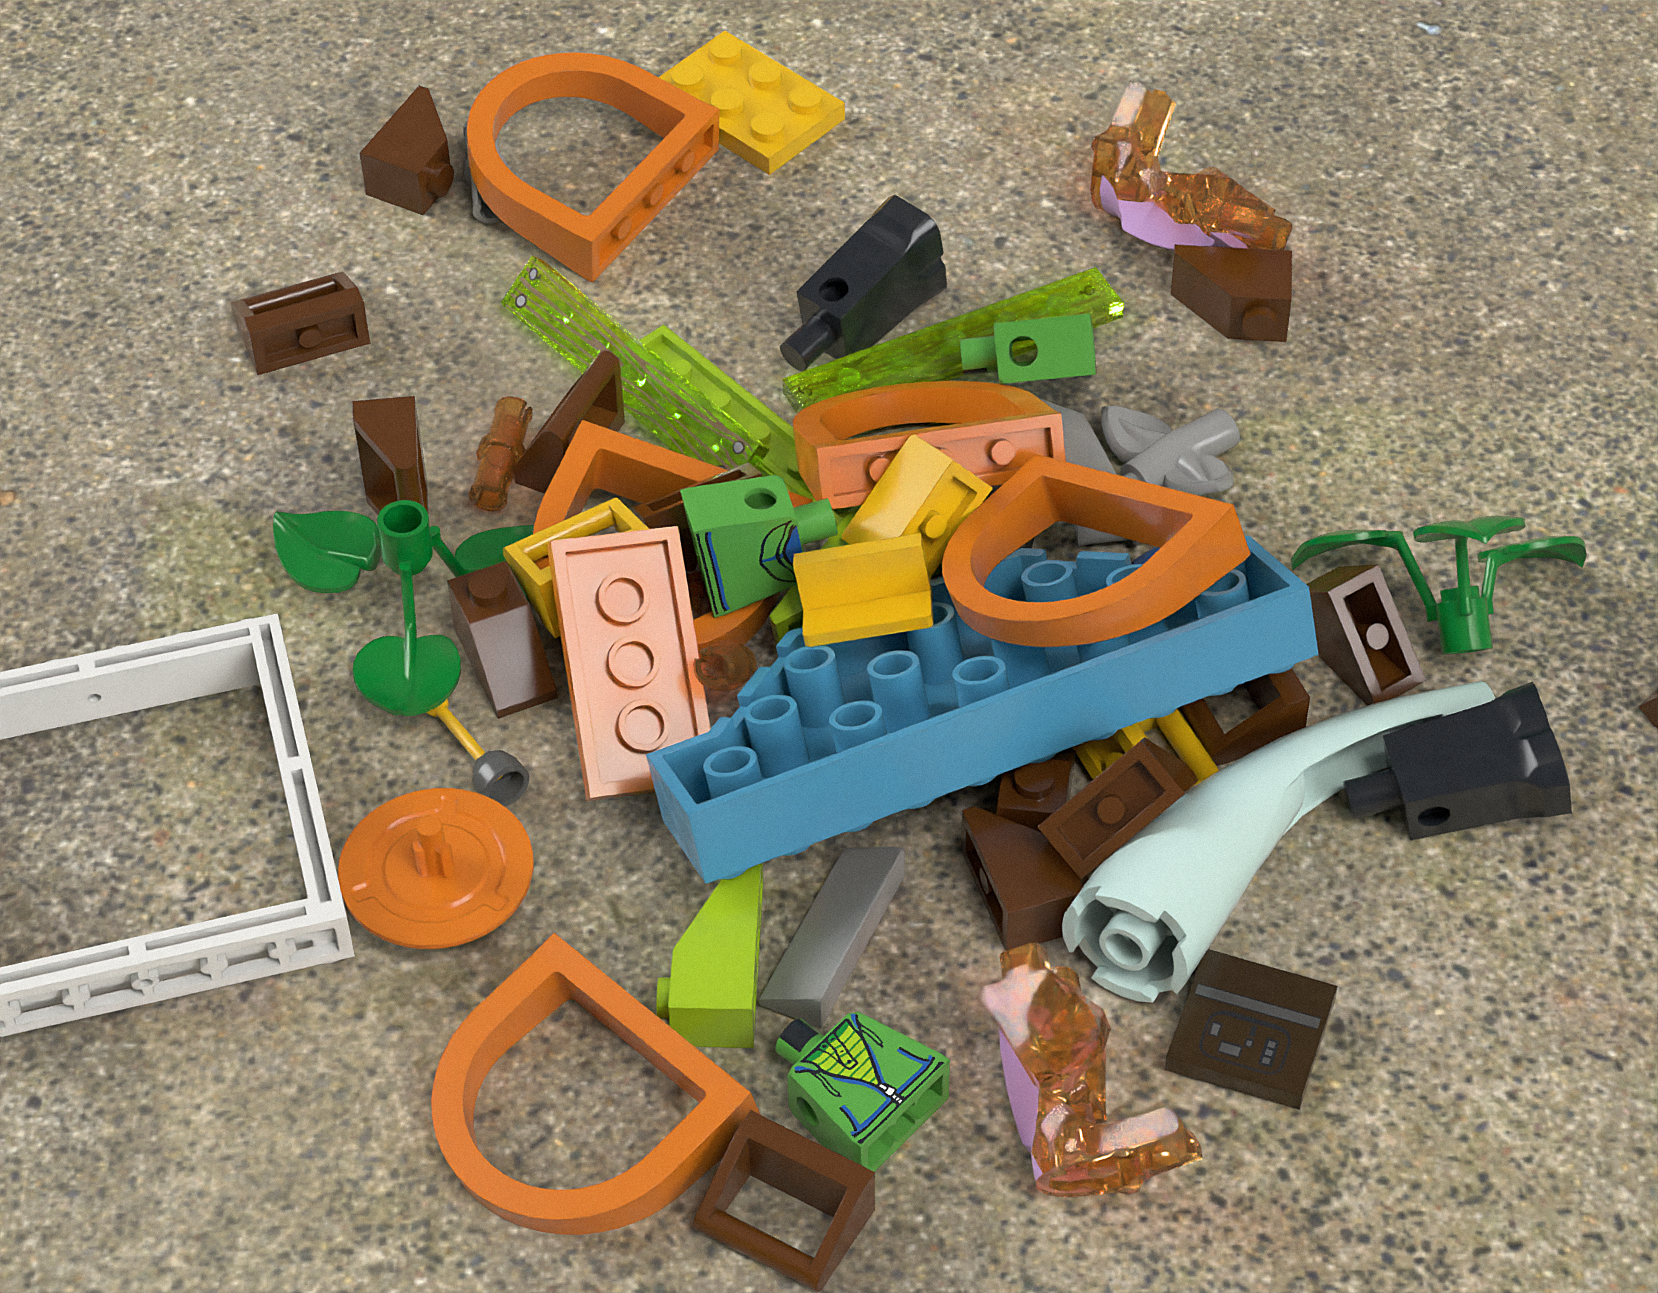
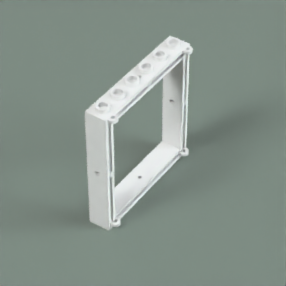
(147, 677)

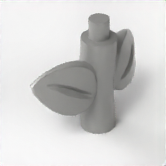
(1169, 457)

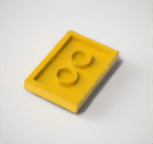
(763, 106)

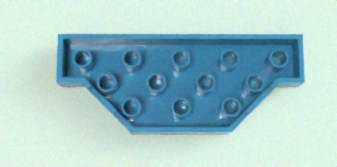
(922, 712)

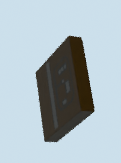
(1251, 1028)

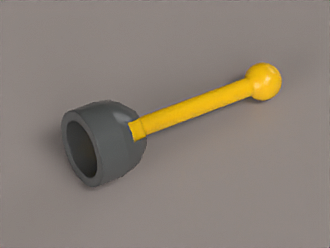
(494, 772)

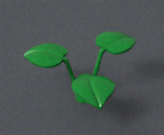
(327, 556)
(1462, 611)

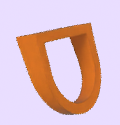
(594, 240)
(990, 435)
(641, 473)
(1195, 536)
(509, 1013)

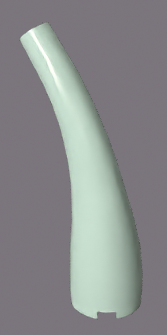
(1177, 880)

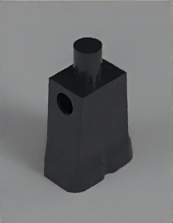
(868, 284)
(1469, 769)

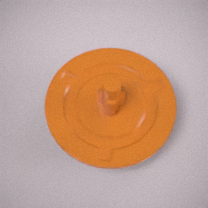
(435, 868)

